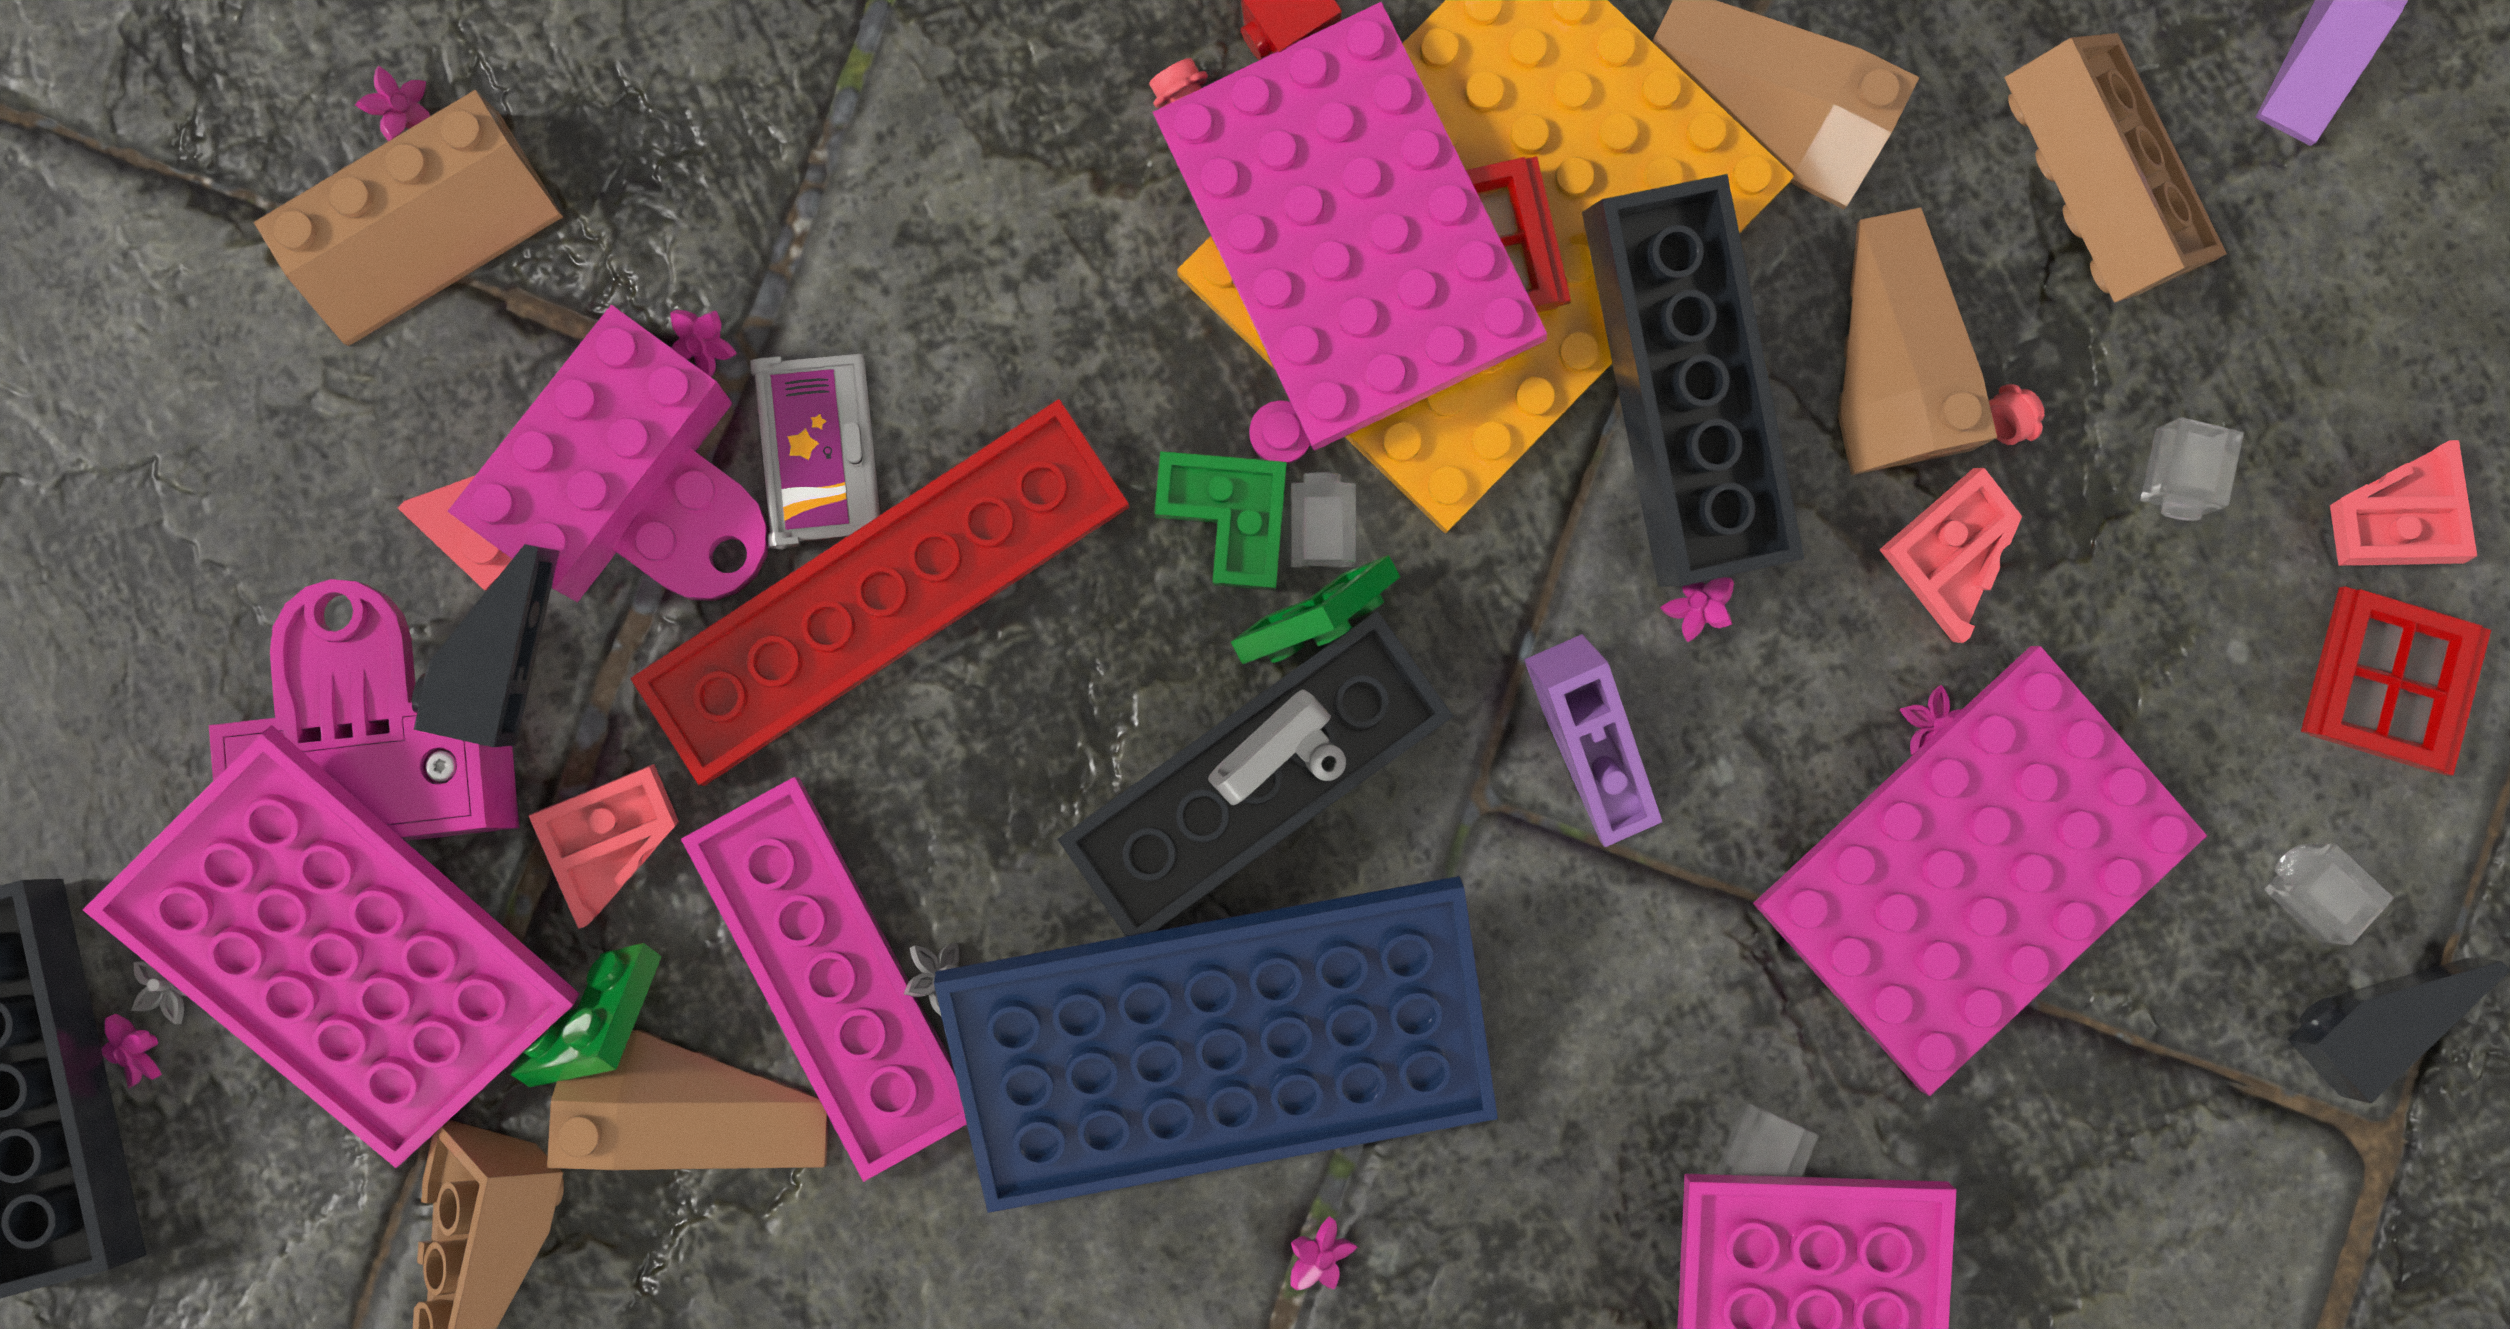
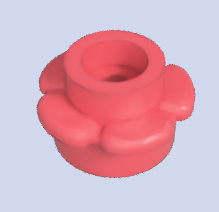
(1177, 82)
(2016, 414)

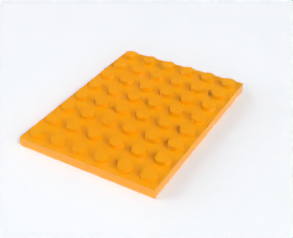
(1605, 124)

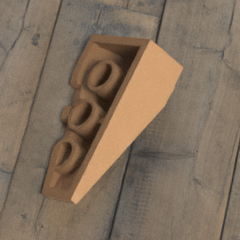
(1796, 92)
(1909, 360)
(682, 1113)
(487, 1224)

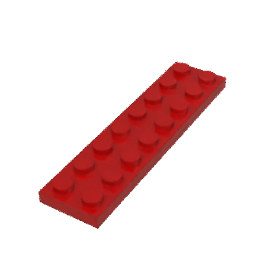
(879, 593)

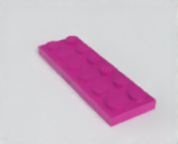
(829, 977)

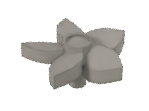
(928, 964)
(158, 992)

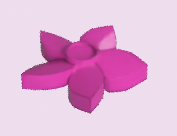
(395, 104)
(700, 339)
(1702, 606)
(1930, 718)
(127, 1049)
(1319, 1257)

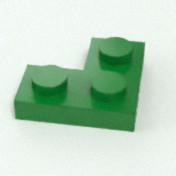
(1241, 498)
(1319, 617)
(596, 1032)

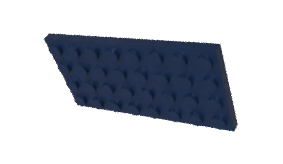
(1219, 1044)

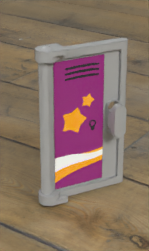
(810, 431)

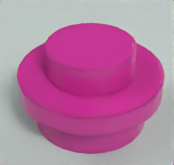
(1278, 433)

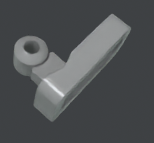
(1288, 731)

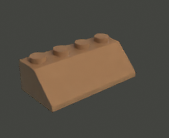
(2112, 165)
(409, 218)

